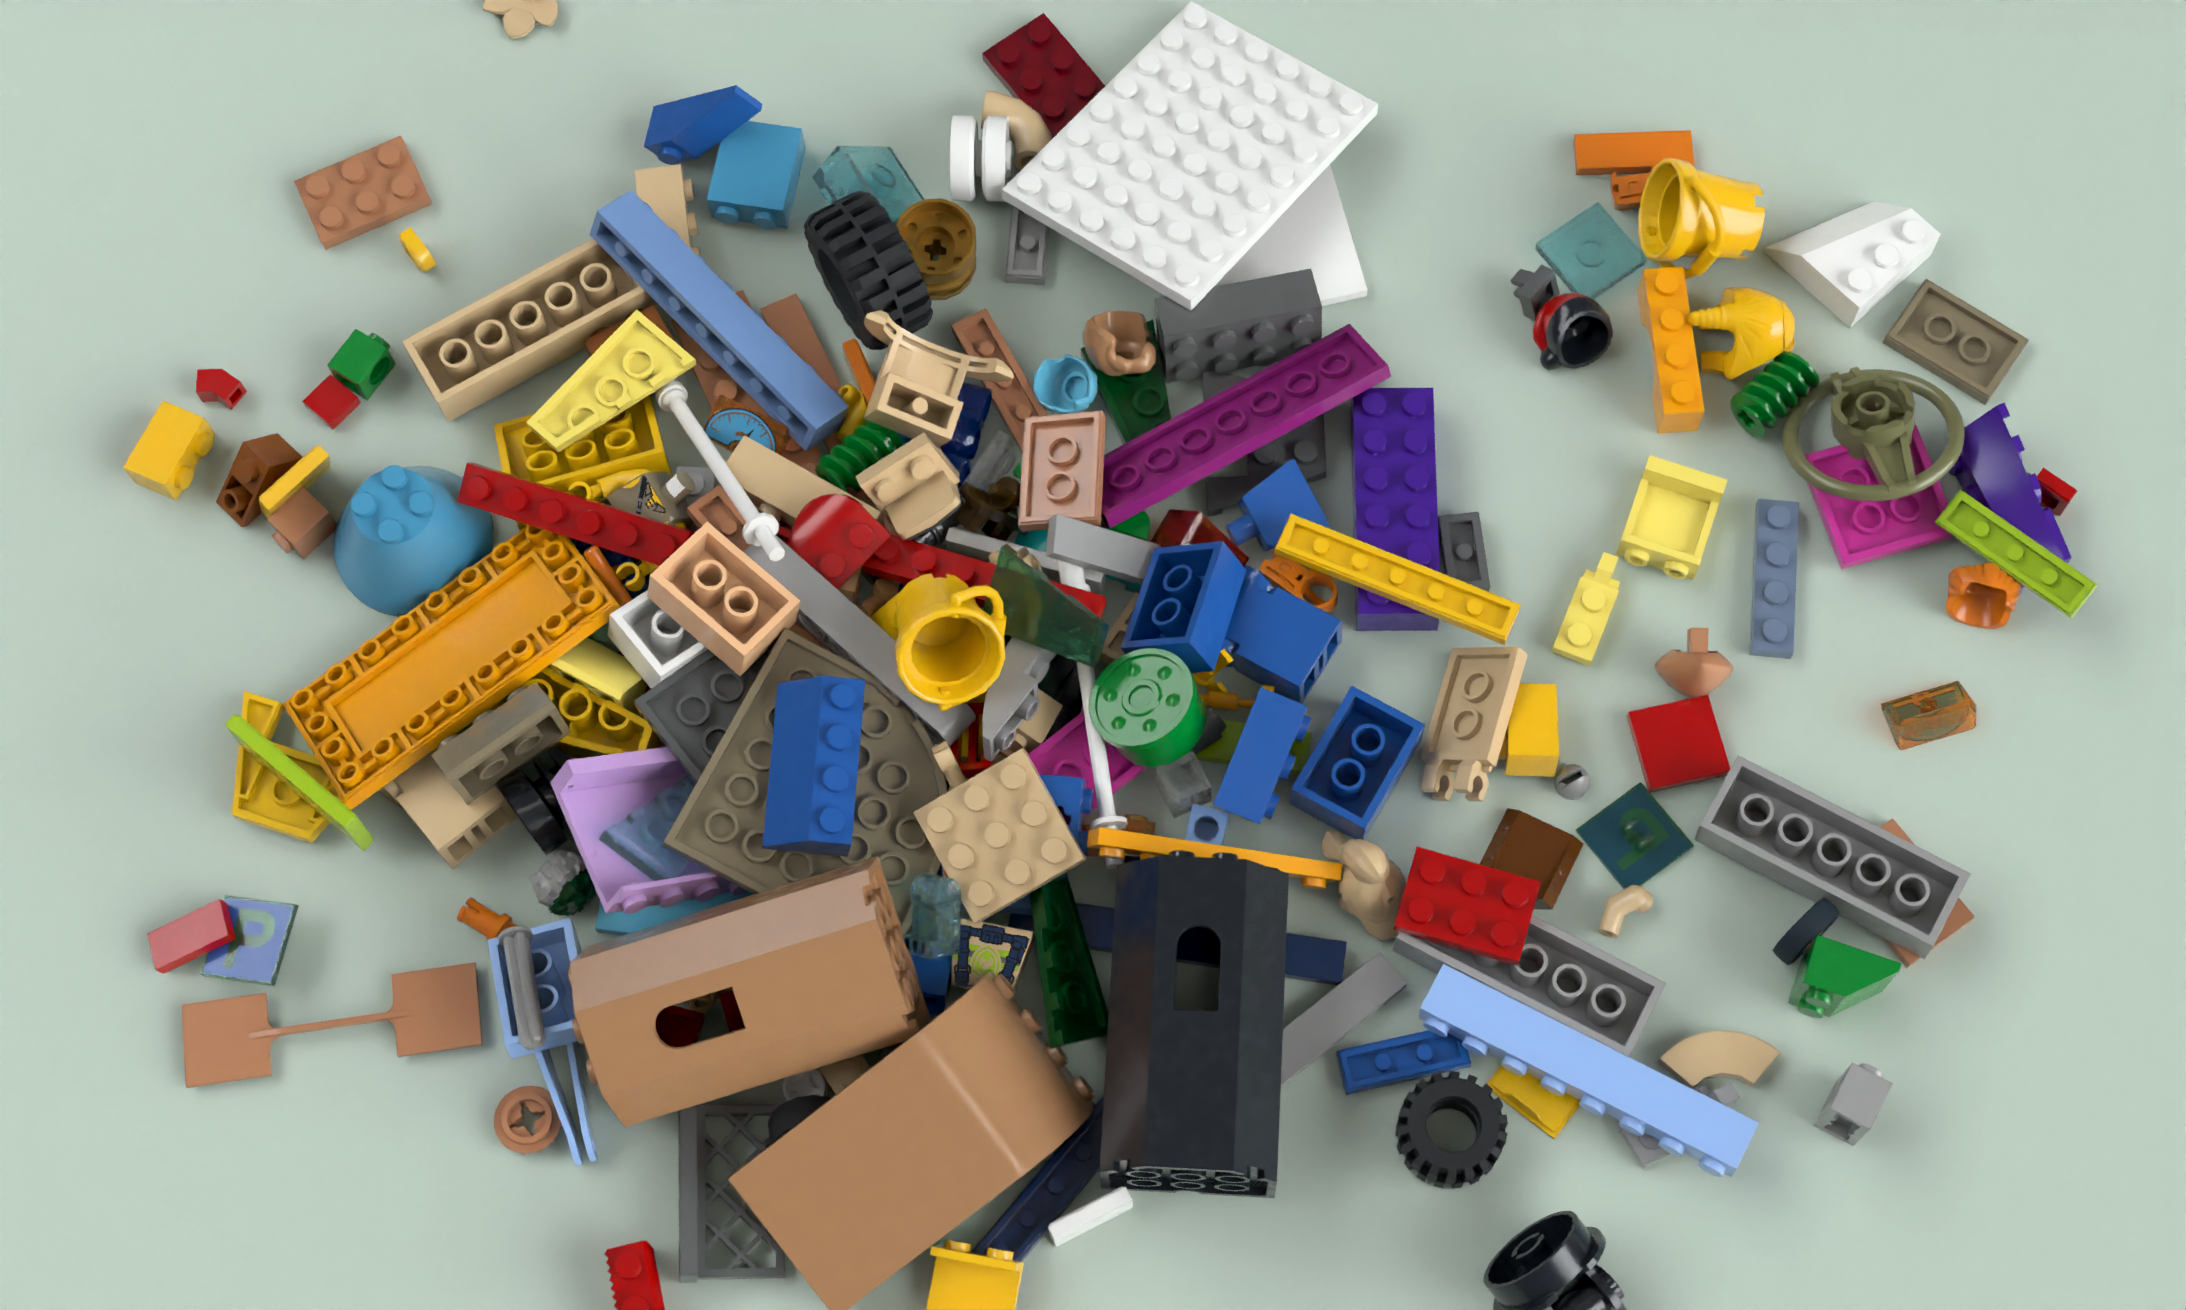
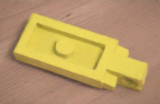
(1588, 612)

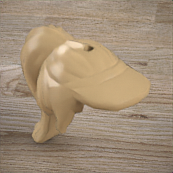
(1367, 883)

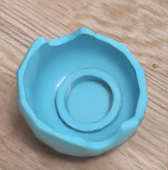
(1065, 384)

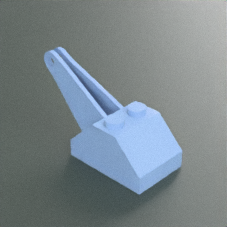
(551, 952)

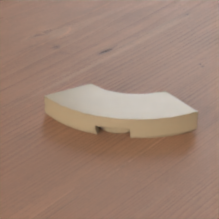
(1717, 1055)

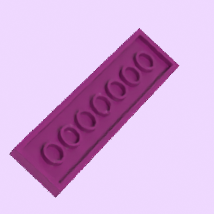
(1237, 422)

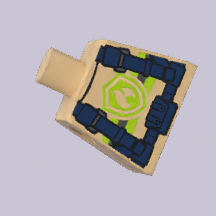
(990, 947)

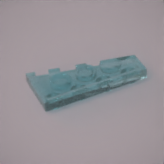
(643, 831)

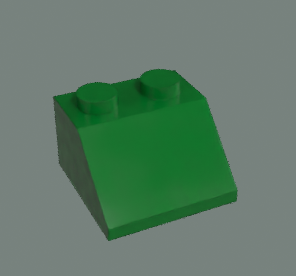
(1838, 977)

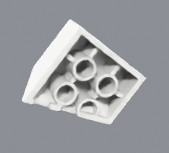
(1857, 256)

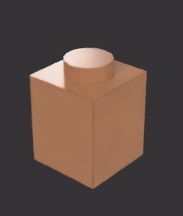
(301, 524)

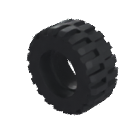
(867, 265)

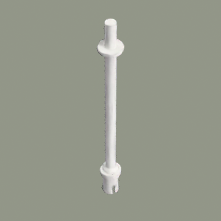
(759, 527)
(1074, 576)

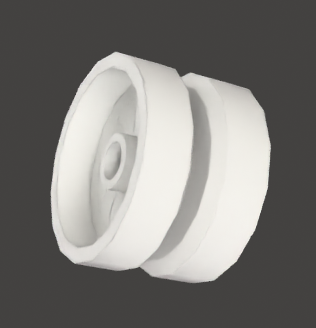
(979, 158)

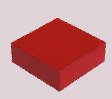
(331, 401)
(2055, 492)

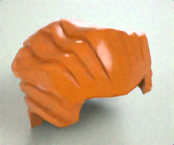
(1981, 595)

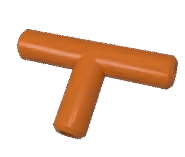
(607, 575)

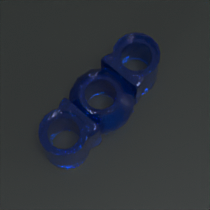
(967, 433)

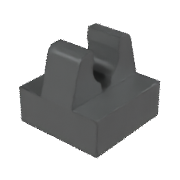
(1535, 289)

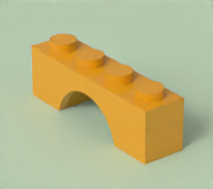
(1676, 373)

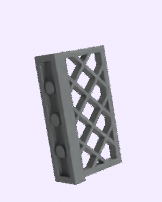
(693, 1195)

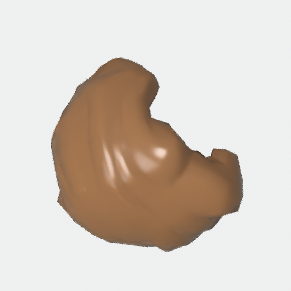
(1119, 343)

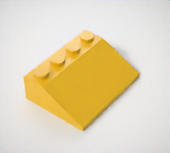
(620, 444)

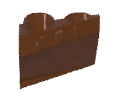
(1535, 852)

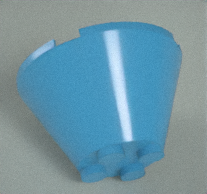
(407, 537)

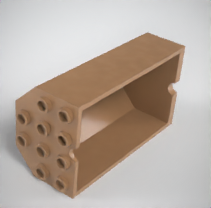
(811, 971)

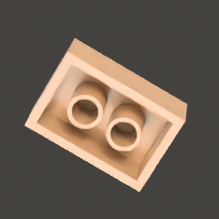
(723, 598)

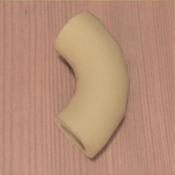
(1027, 127)

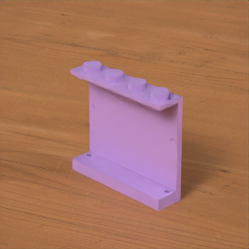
(602, 793)

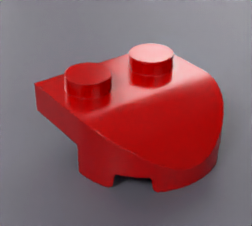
(836, 536)

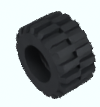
(1467, 1098)

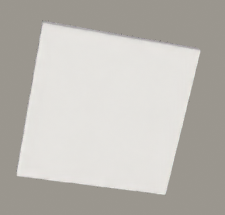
(1304, 237)

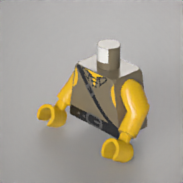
(647, 494)

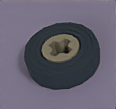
(1805, 930)

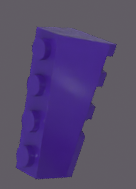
(1994, 476)

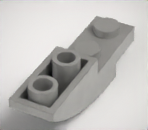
(1013, 695)

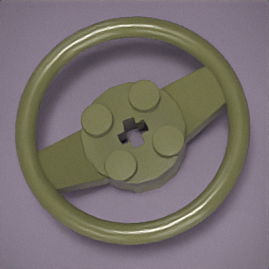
(1875, 422)

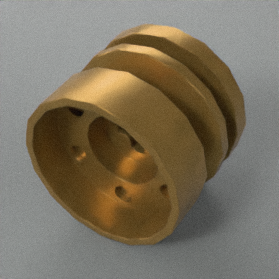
(941, 230)

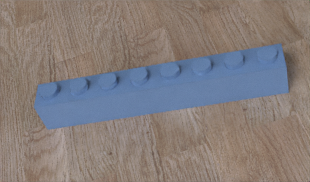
(718, 320)

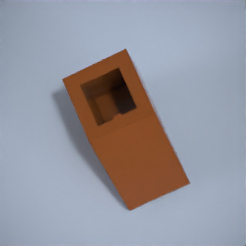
(254, 470)

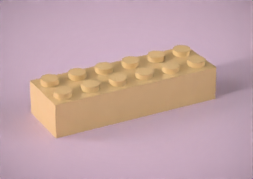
(523, 328)

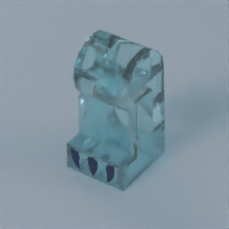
(934, 916)

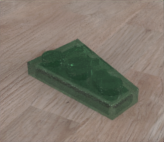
(1043, 613)

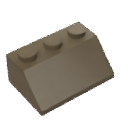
(500, 742)

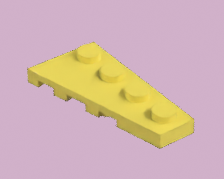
(617, 375)

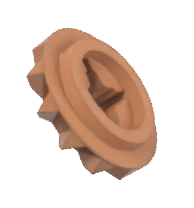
(510, 1113)

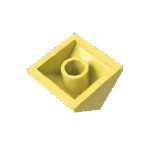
(602, 672)

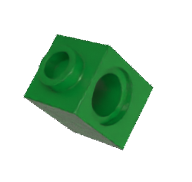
(362, 363)

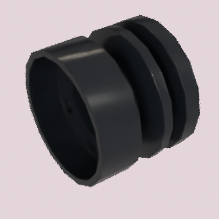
(537, 803)

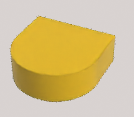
(416, 250)

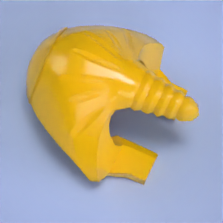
(1760, 326)

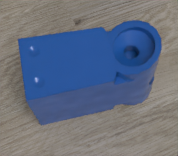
(1279, 637)

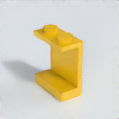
(973, 1279)

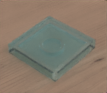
(1590, 252)

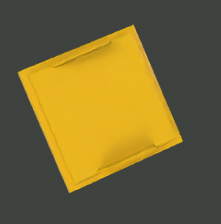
(1534, 1102)

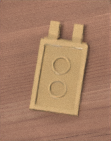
(1470, 720)

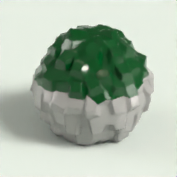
(563, 884)

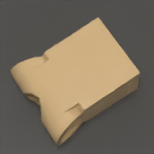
(443, 815)

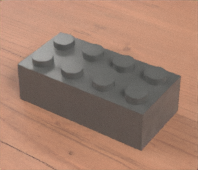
(1239, 325)

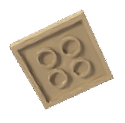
(1000, 835)

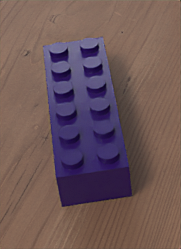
(1394, 493)

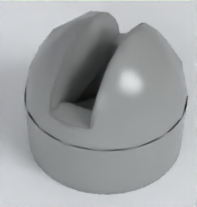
(1576, 788)

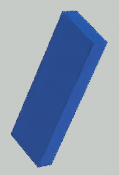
(1400, 1060)

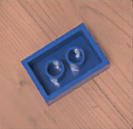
(1186, 603)
(1262, 756)
(1356, 764)

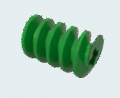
(1771, 393)
(856, 454)

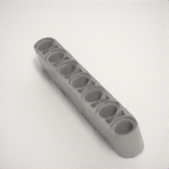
(856, 638)

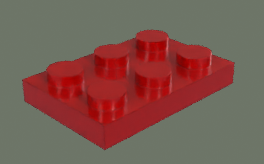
(1467, 906)

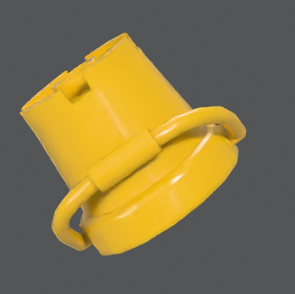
(1697, 216)
(946, 642)

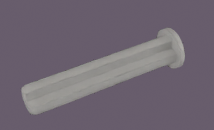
(523, 985)

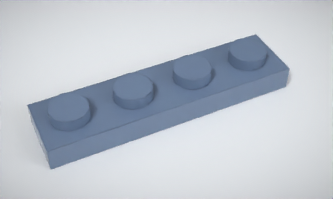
(1774, 578)

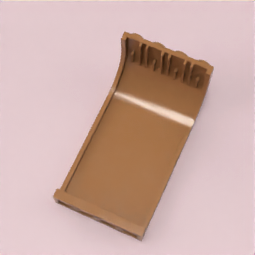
(915, 1144)

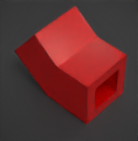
(219, 386)

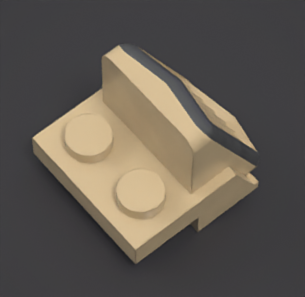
(913, 487)

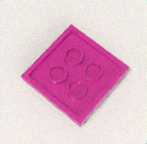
(1876, 528)

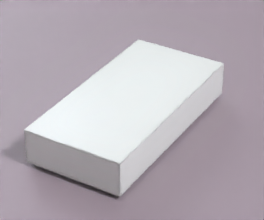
(1090, 1216)

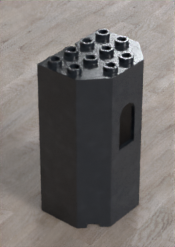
(1195, 1089)

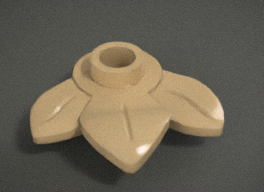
(522, 15)

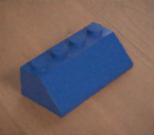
(814, 765)

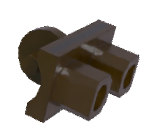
(997, 506)

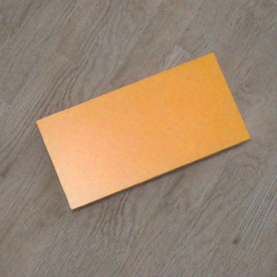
(449, 660)

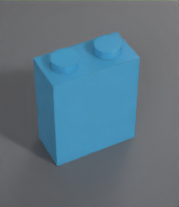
(757, 175)

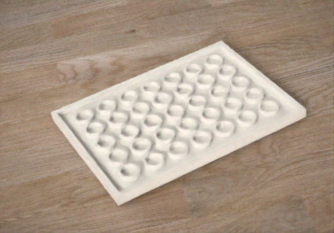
(1190, 154)

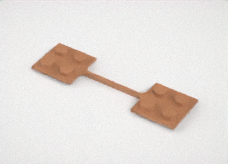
(233, 1035)

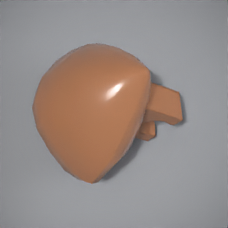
(1697, 669)

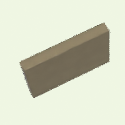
(1955, 341)

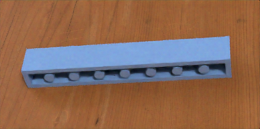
(1588, 1071)

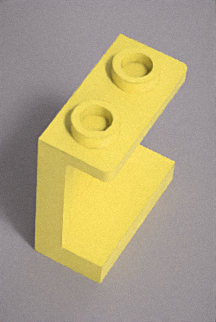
(1671, 518)

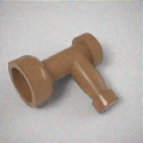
(882, 592)

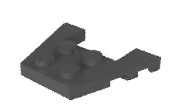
(1303, 444)

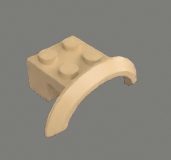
(922, 382)

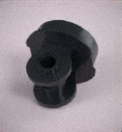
(1545, 1260)

